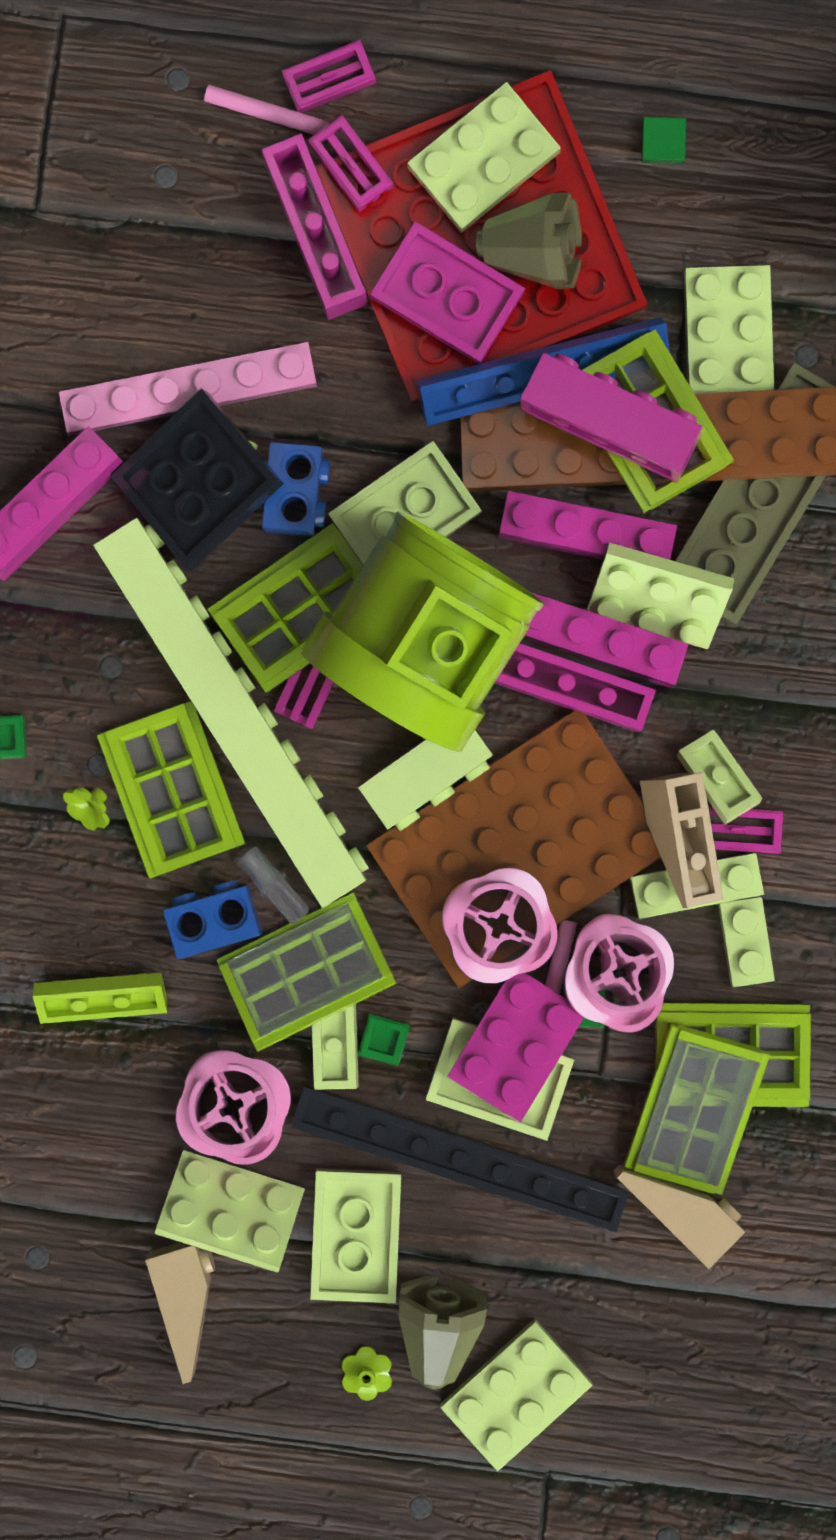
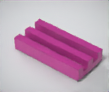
(336, 91)
(371, 193)
(295, 715)
(775, 832)

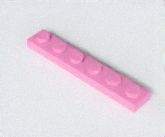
(167, 391)

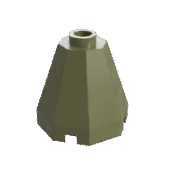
(535, 241)
(440, 1327)

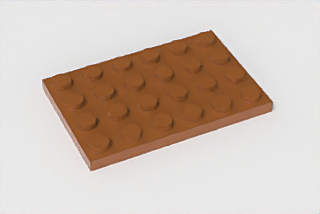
(543, 809)

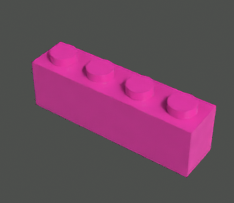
(314, 226)
(611, 416)
(53, 498)
(580, 528)
(607, 642)
(577, 687)

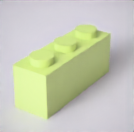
(420, 777)

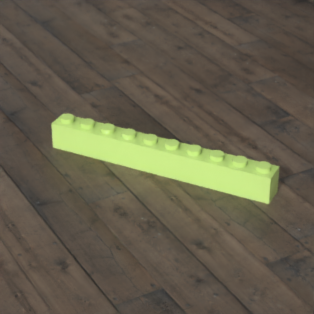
(231, 712)

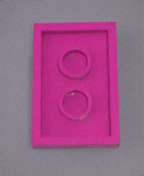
(447, 293)
(516, 1045)

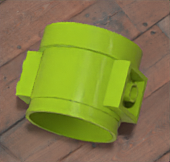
(423, 633)

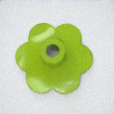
(87, 807)
(368, 1363)

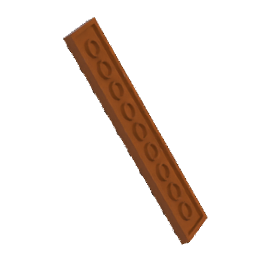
(763, 430)

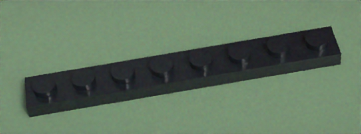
(460, 1158)

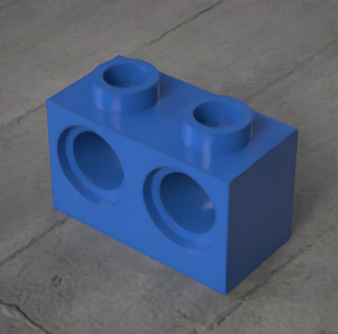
(303, 490)
(215, 930)

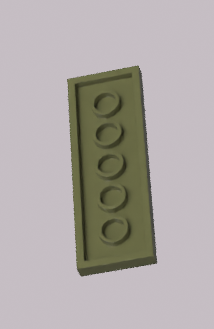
(751, 521)

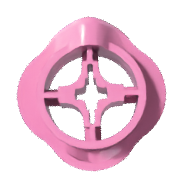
(655, 955)
(480, 966)
(194, 1127)

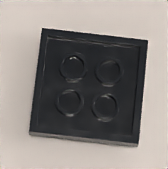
(197, 479)

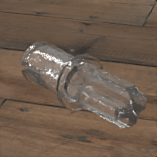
(273, 885)

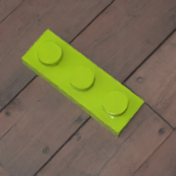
(100, 998)

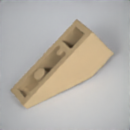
(683, 834)
(689, 1214)
(182, 1289)

